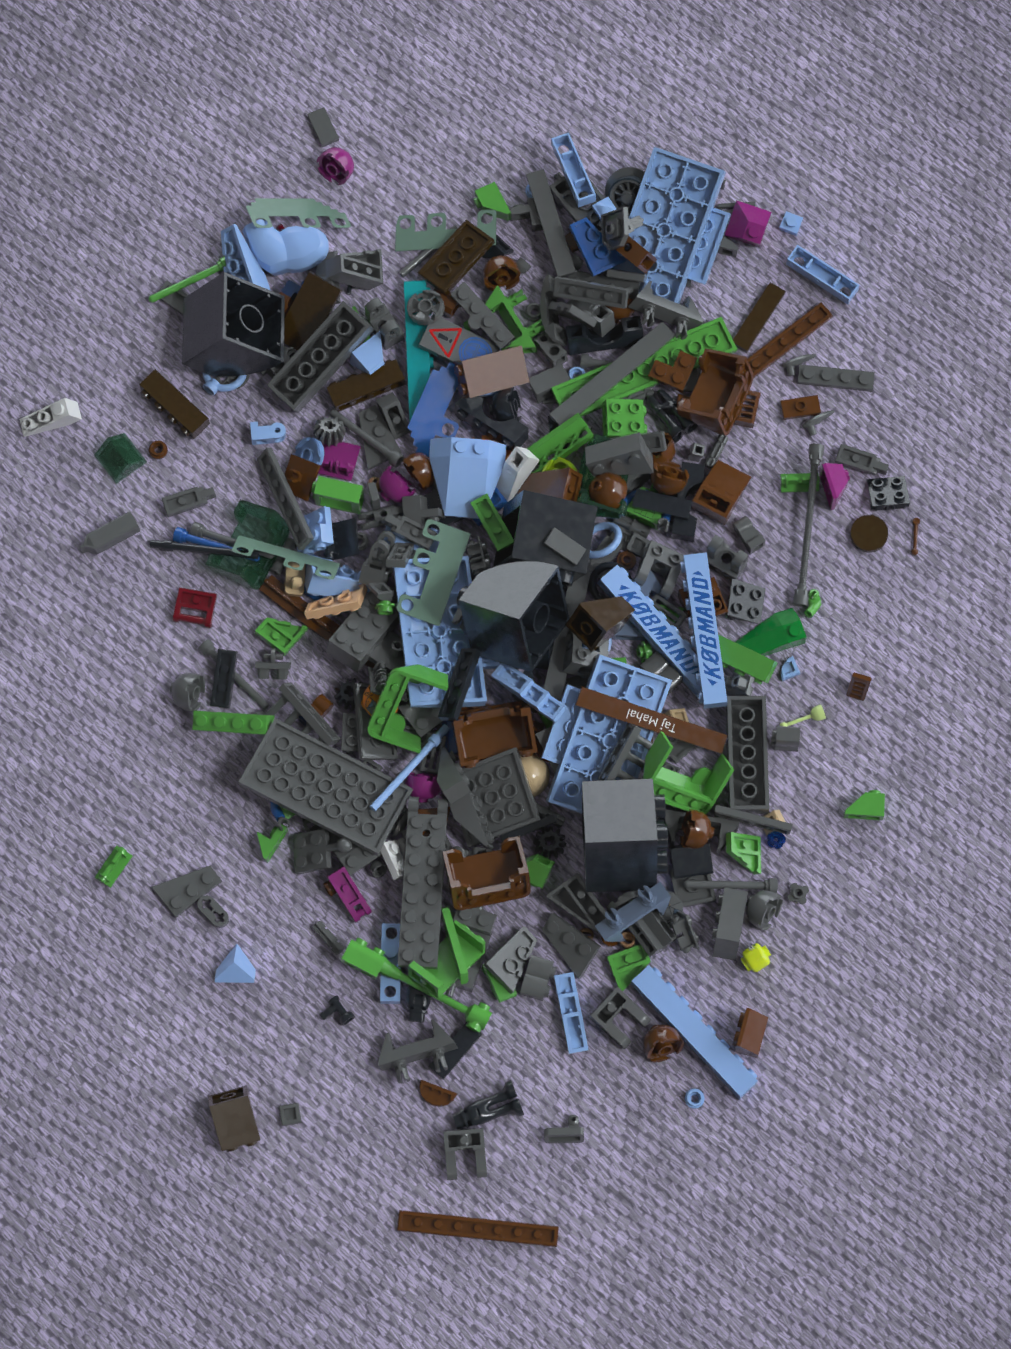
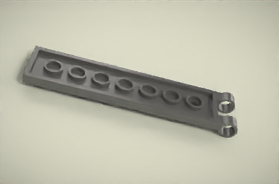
(422, 886)

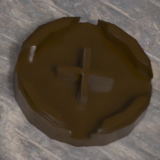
(869, 533)

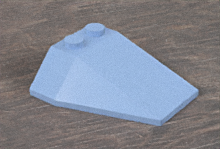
(465, 472)

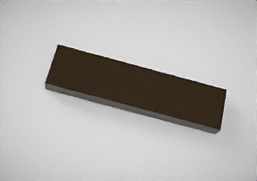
(758, 317)

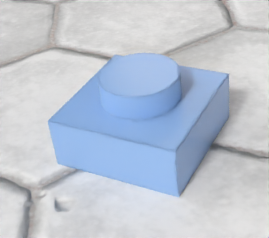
(791, 223)

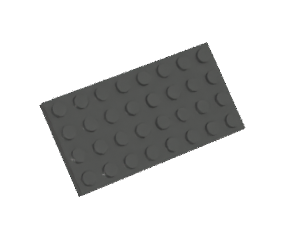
(324, 786)

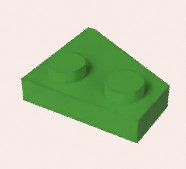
(280, 634)
(628, 964)

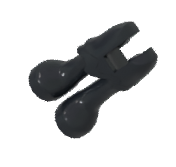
(668, 408)

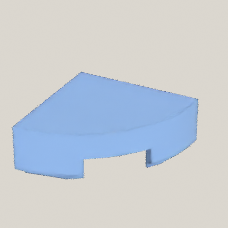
(789, 669)

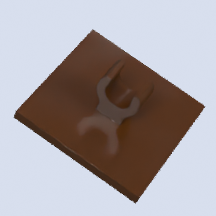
(301, 475)

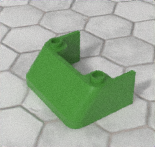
(387, 724)
(680, 790)

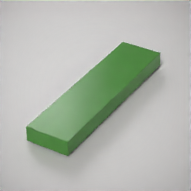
(454, 945)

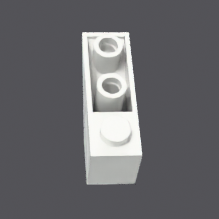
(51, 417)
(516, 471)

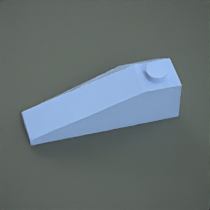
(240, 258)
(344, 579)

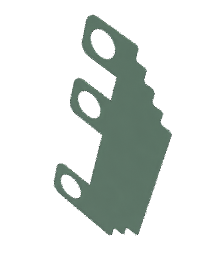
(300, 207)

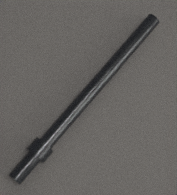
(170, 545)

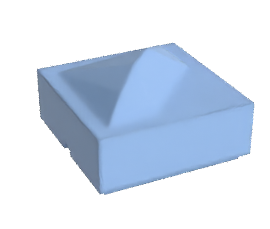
(603, 206)

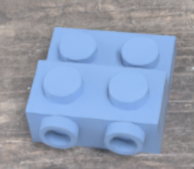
(321, 529)

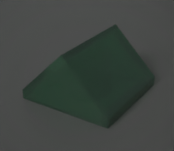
(119, 457)

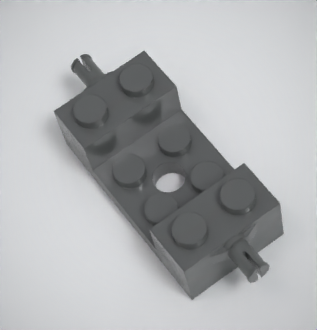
(564, 199)
(482, 924)

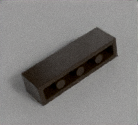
(365, 386)
(174, 404)

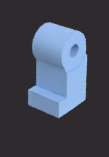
(267, 434)

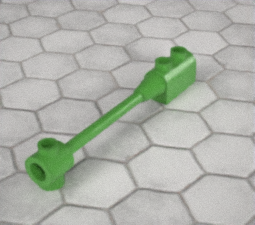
(374, 962)

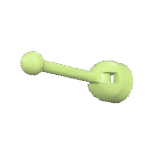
(817, 713)

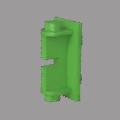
(797, 482)
(113, 866)

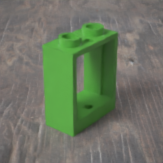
(338, 495)

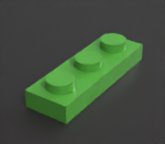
(492, 522)

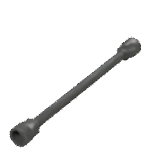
(800, 596)

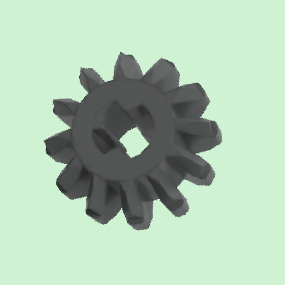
(329, 431)

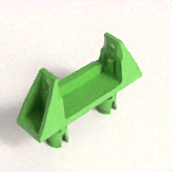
(505, 305)

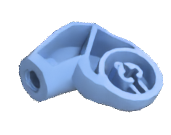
(286, 251)

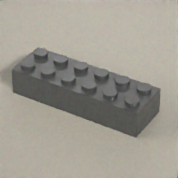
(320, 357)
(748, 754)

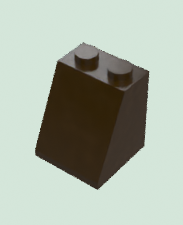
(599, 620)
(234, 1118)

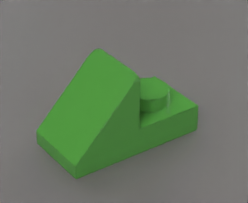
(269, 846)

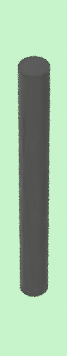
(420, 258)

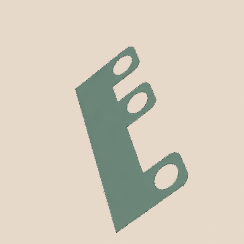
(435, 237)
(289, 555)

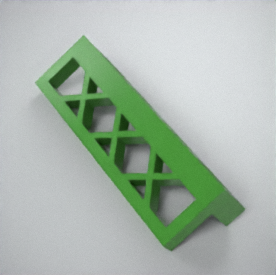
(555, 440)

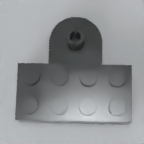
(368, 637)

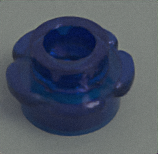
(776, 844)

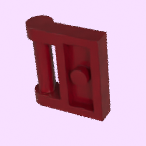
(195, 601)

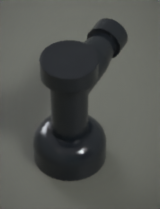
(335, 1006)

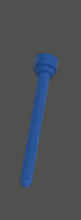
(181, 535)

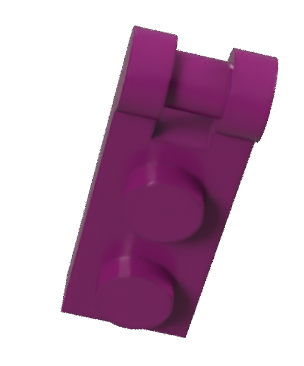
(349, 893)

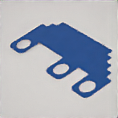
(431, 408)

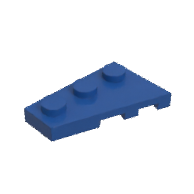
(594, 252)

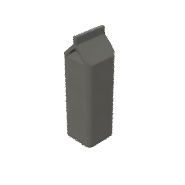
(110, 534)

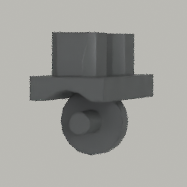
(264, 667)
(739, 685)

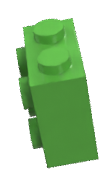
(623, 417)

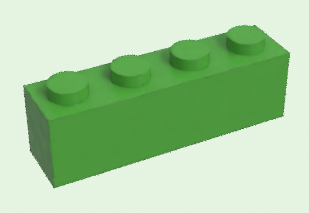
(746, 661)
(231, 722)

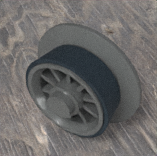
(624, 186)

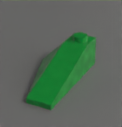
(775, 634)

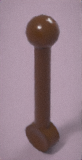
(916, 521)

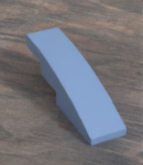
(529, 692)
(571, 1012)

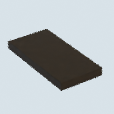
(456, 257)
(309, 310)

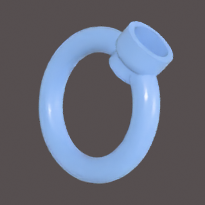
(212, 386)
(613, 545)

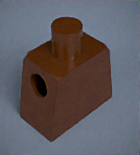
(637, 255)

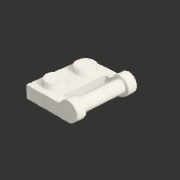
(393, 858)

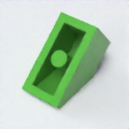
(491, 198)
(868, 807)

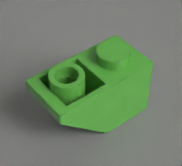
(539, 869)

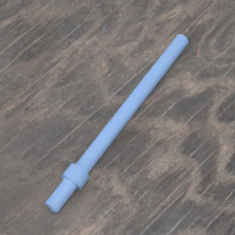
(433, 741)

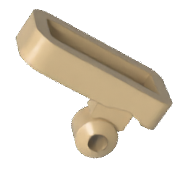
(294, 580)

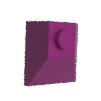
(748, 223)
(834, 482)

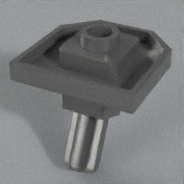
(617, 227)

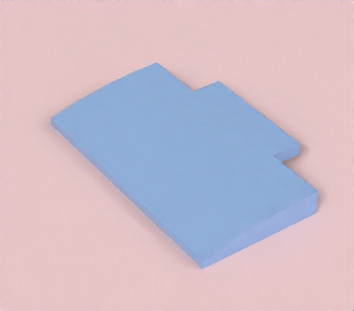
(678, 222)
(433, 644)
(585, 739)

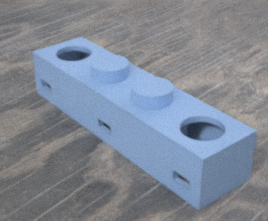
(573, 170)
(822, 274)
(391, 949)

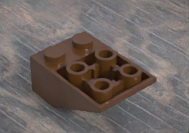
(720, 492)

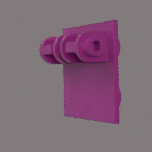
(339, 460)

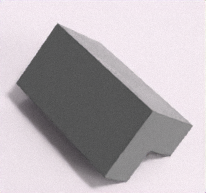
(653, 933)

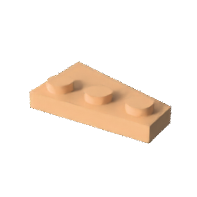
(344, 602)

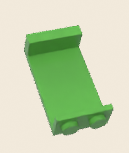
(440, 979)

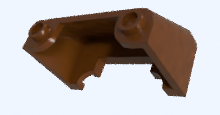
(718, 391)
(493, 730)
(487, 876)

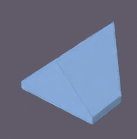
(369, 355)
(235, 968)

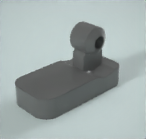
(569, 1134)

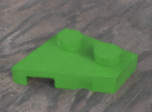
(745, 850)

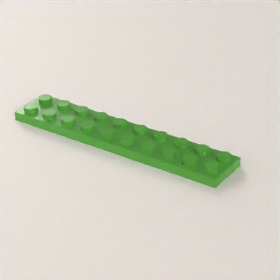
(709, 335)

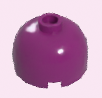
(335, 161)
(394, 485)
(423, 785)

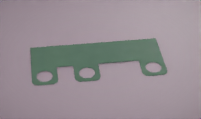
(442, 573)

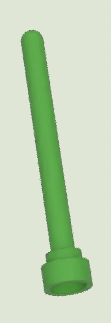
(188, 281)

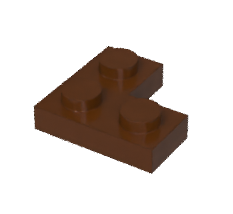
(675, 376)

